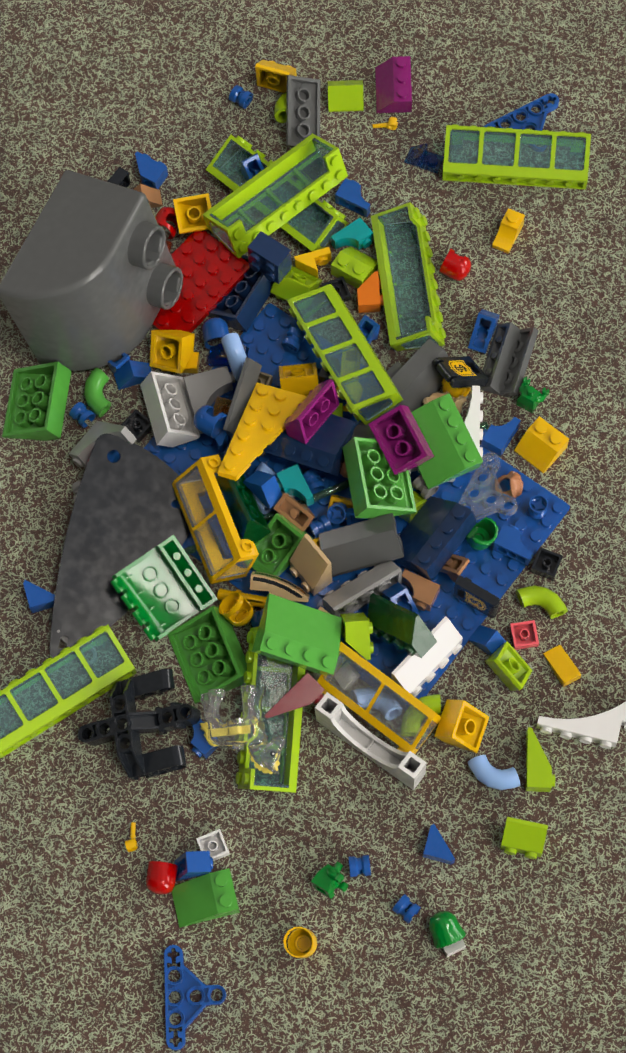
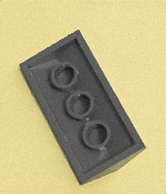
(302, 109)
(244, 389)

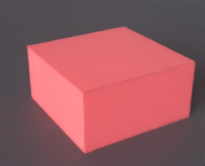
(524, 635)

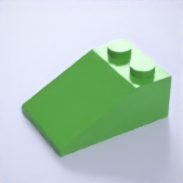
(278, 546)
(205, 898)

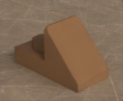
(294, 512)
(455, 566)

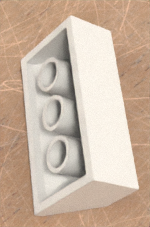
(169, 409)
(416, 671)

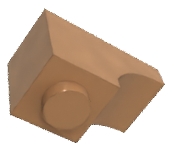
(423, 590)

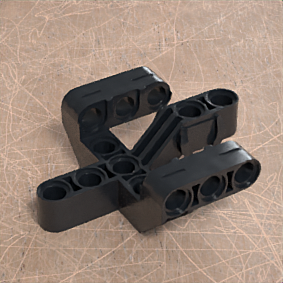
(156, 721)

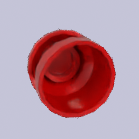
(167, 214)
(455, 266)
(161, 877)

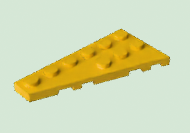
(258, 427)

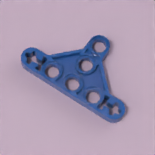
(532, 119)
(185, 1007)

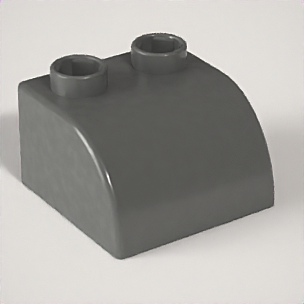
(90, 274)

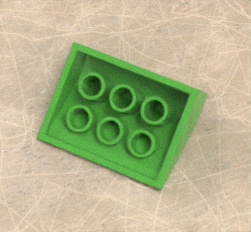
(37, 402)
(448, 440)
(372, 482)
(299, 635)
(208, 653)

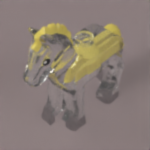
(242, 731)

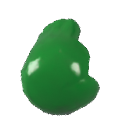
(482, 534)
(445, 929)

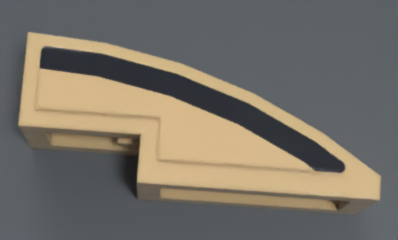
(277, 586)

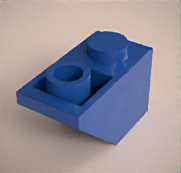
(151, 171)

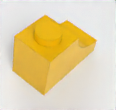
(508, 231)

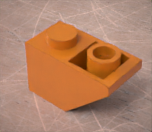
(369, 295)

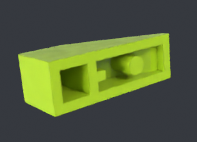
(538, 769)

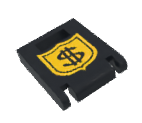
(460, 371)
(476, 597)

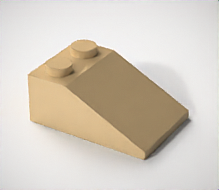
(311, 566)

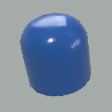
(213, 329)
(207, 423)

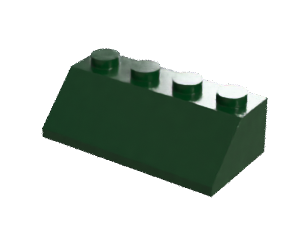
(244, 509)
(399, 626)

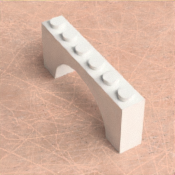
(402, 765)

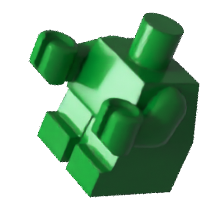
(530, 396)
(329, 879)

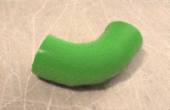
(94, 392)

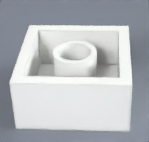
(214, 843)

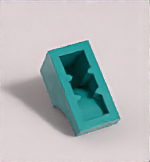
(355, 234)
(293, 483)

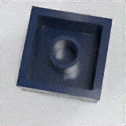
(269, 257)

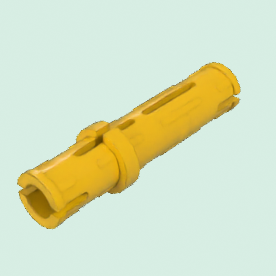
(259, 600)

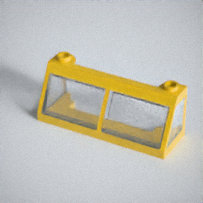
(211, 524)
(380, 701)

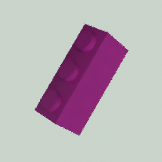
(394, 85)
(312, 412)
(401, 439)

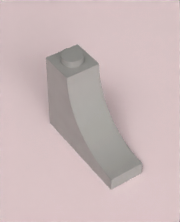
(207, 385)
(83, 449)

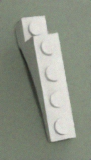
(474, 417)
(600, 728)

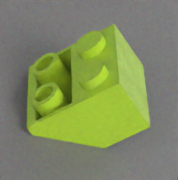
(356, 632)

